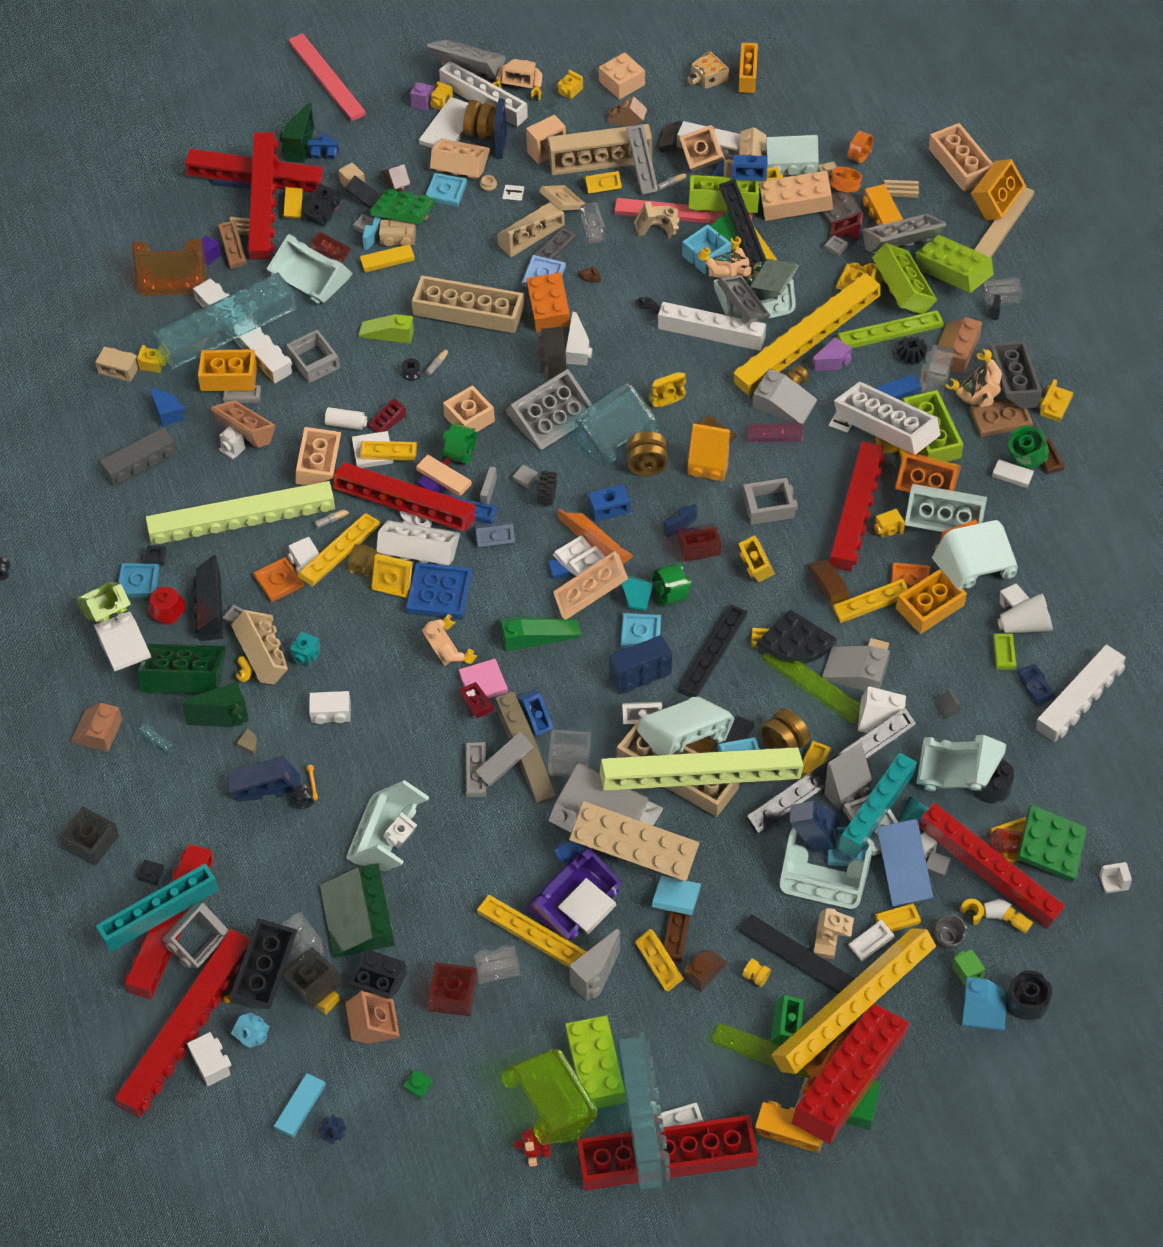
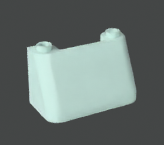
(308, 270)
(776, 305)
(975, 552)
(683, 724)
(959, 763)

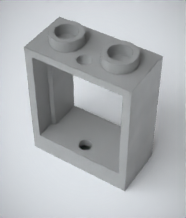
(319, 368)
(773, 513)
(210, 921)

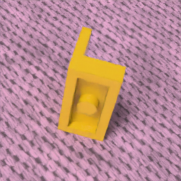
(602, 182)

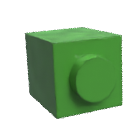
(968, 965)

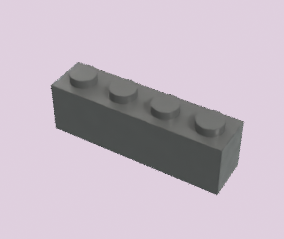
(138, 456)

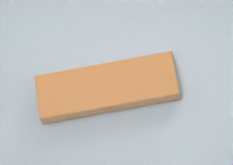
(443, 475)

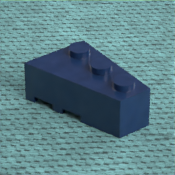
(263, 778)
(815, 825)

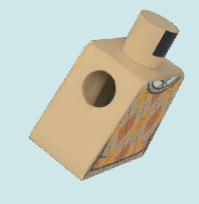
(708, 71)

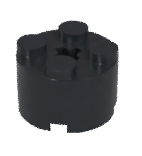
(999, 785)
(1029, 995)

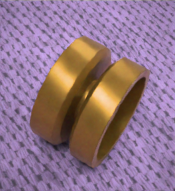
(479, 119)
(647, 453)
(784, 730)

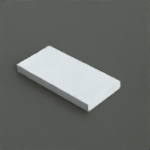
(447, 124)

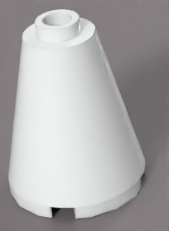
(1027, 617)

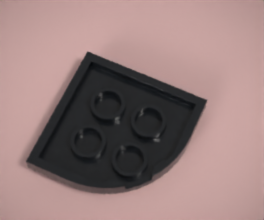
(796, 639)

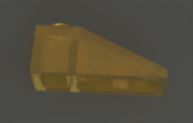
(362, 560)

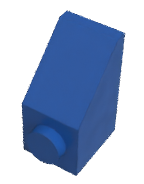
(167, 407)
(535, 712)

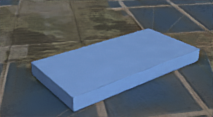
(905, 863)

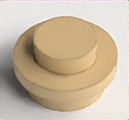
(488, 183)

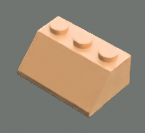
(459, 158)
(317, 456)

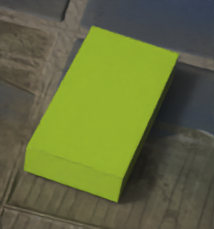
(1004, 651)

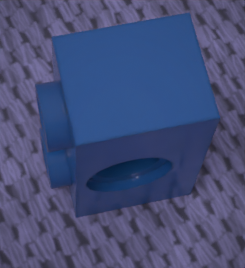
(749, 167)
(609, 502)

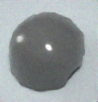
(950, 931)

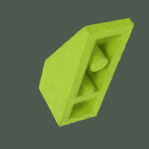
(389, 328)

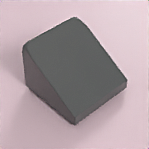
(948, 704)

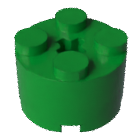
(459, 443)
(1028, 447)
(670, 584)

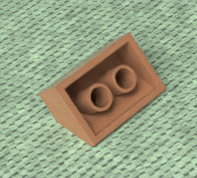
(962, 337)
(245, 421)

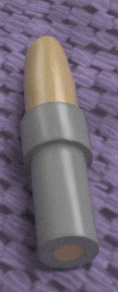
(671, 181)
(436, 362)
(330, 518)

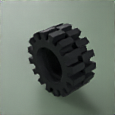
(547, 488)

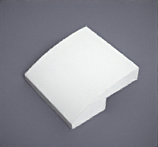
(578, 555)

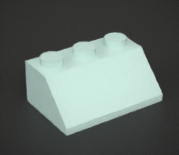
(793, 154)

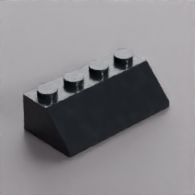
(208, 600)
(263, 965)

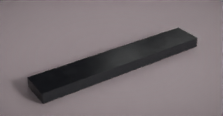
(742, 222)
(713, 651)
(795, 954)

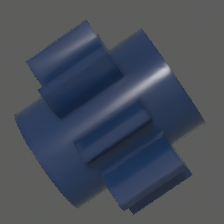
(332, 1128)

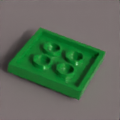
(403, 206)
(1051, 843)

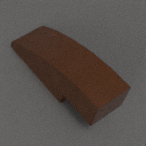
(829, 581)

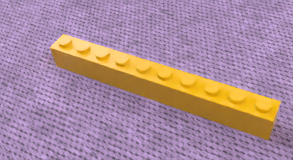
(808, 332)
(853, 1001)

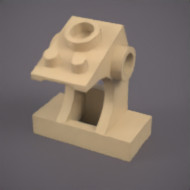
(654, 215)
(830, 926)

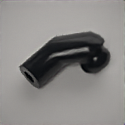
(648, 303)

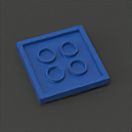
(439, 590)

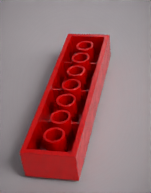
(850, 1073)
(691, 1151)

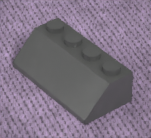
(1018, 373)

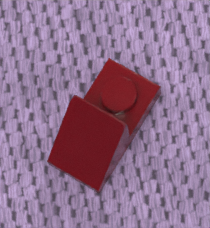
(848, 225)
(476, 700)

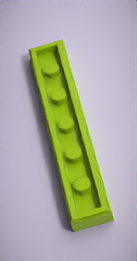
(891, 329)

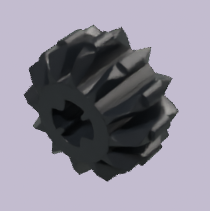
(911, 350)

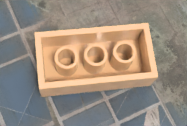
(960, 156)
(796, 195)

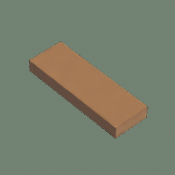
(232, 244)

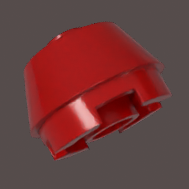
(166, 605)

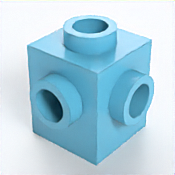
(250, 1030)

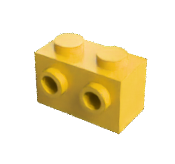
(756, 558)

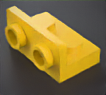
(1055, 402)

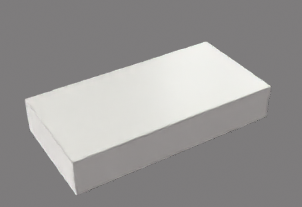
(1012, 473)
(871, 940)

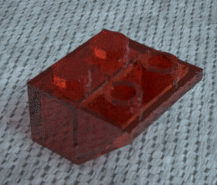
(699, 542)

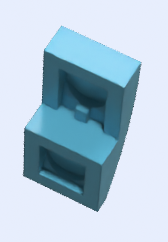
(371, 233)

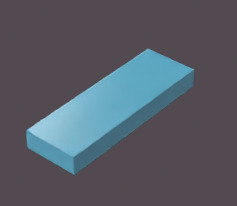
(299, 1105)

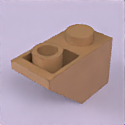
(627, 113)

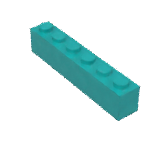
(877, 805)
(157, 907)

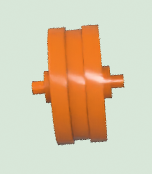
(860, 147)
(845, 179)

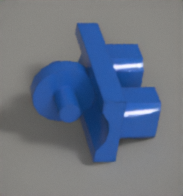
(323, 144)

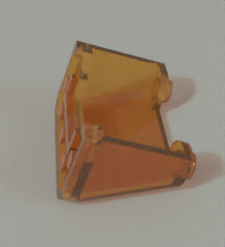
(169, 271)

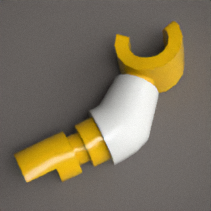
(999, 910)

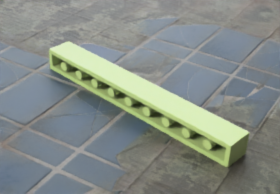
(240, 513)
(700, 768)

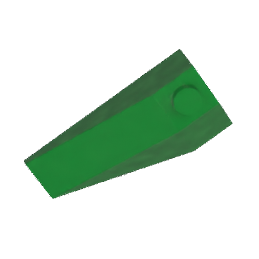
(532, 631)

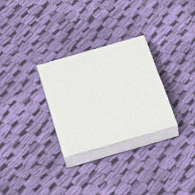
(357, 441)
(587, 906)

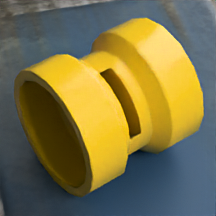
(756, 972)

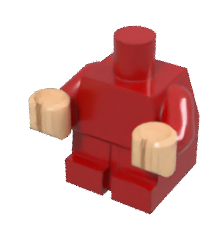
(532, 1147)

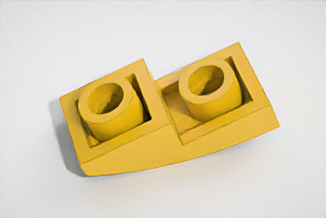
(293, 203)

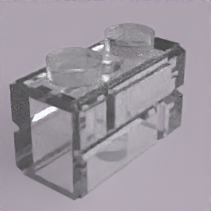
(592, 222)
(1008, 289)
(497, 964)

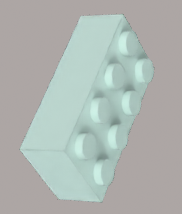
(942, 508)

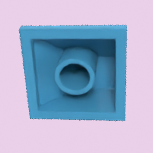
(984, 1005)

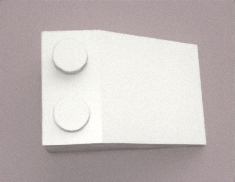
(122, 641)

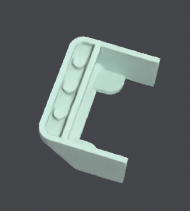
(381, 811)
(823, 883)

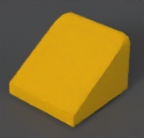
(328, 1003)

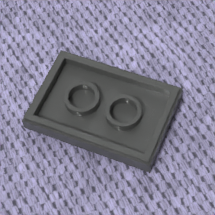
(743, 298)

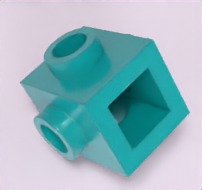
(305, 649)

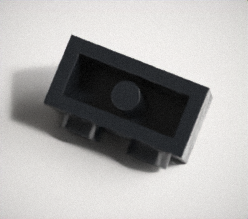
(322, 205)

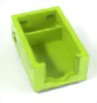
(102, 603)

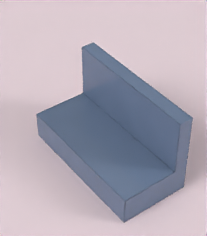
(494, 534)

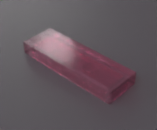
(775, 432)

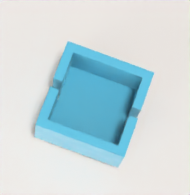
(703, 238)

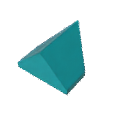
(637, 592)
(913, 810)

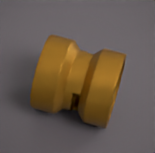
(798, 375)

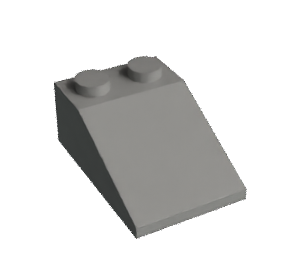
(783, 398)
(857, 666)
(848, 777)
(592, 969)

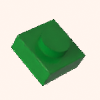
(418, 1084)

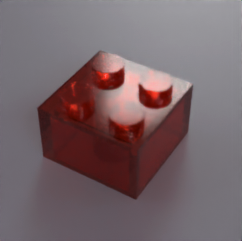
(453, 989)

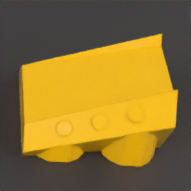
(854, 270)
(667, 390)

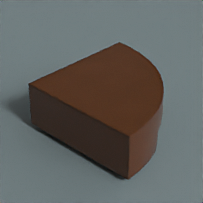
(589, 275)

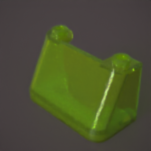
(555, 1094)

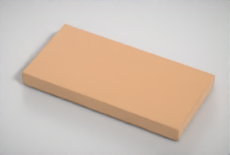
(590, 585)

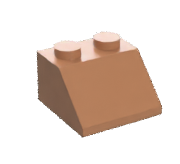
(98, 727)
(371, 1018)

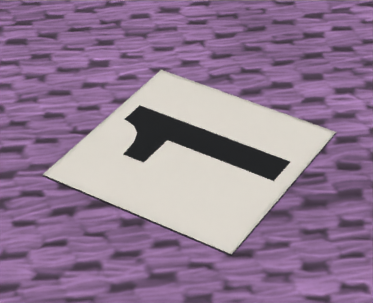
(513, 192)
(840, 424)

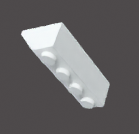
(417, 543)

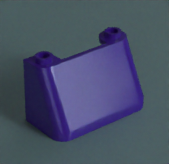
(546, 902)

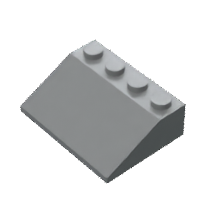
(467, 57)
(902, 232)
(549, 410)
(587, 786)

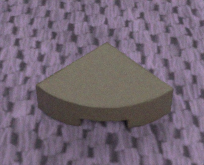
(248, 742)

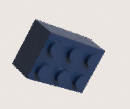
(640, 664)

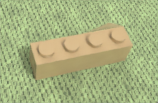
(530, 229)
(260, 645)

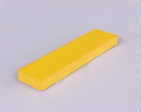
(869, 601)

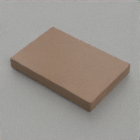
(999, 417)

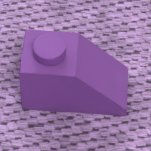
(421, 96)
(832, 356)

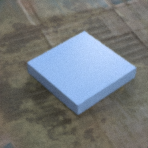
(542, 266)

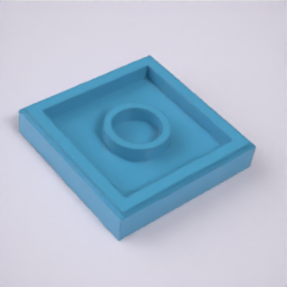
(139, 579)

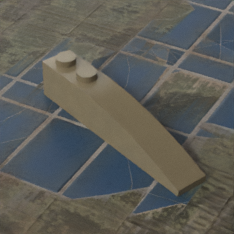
(532, 763)

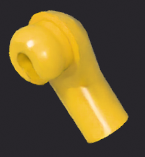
(246, 669)

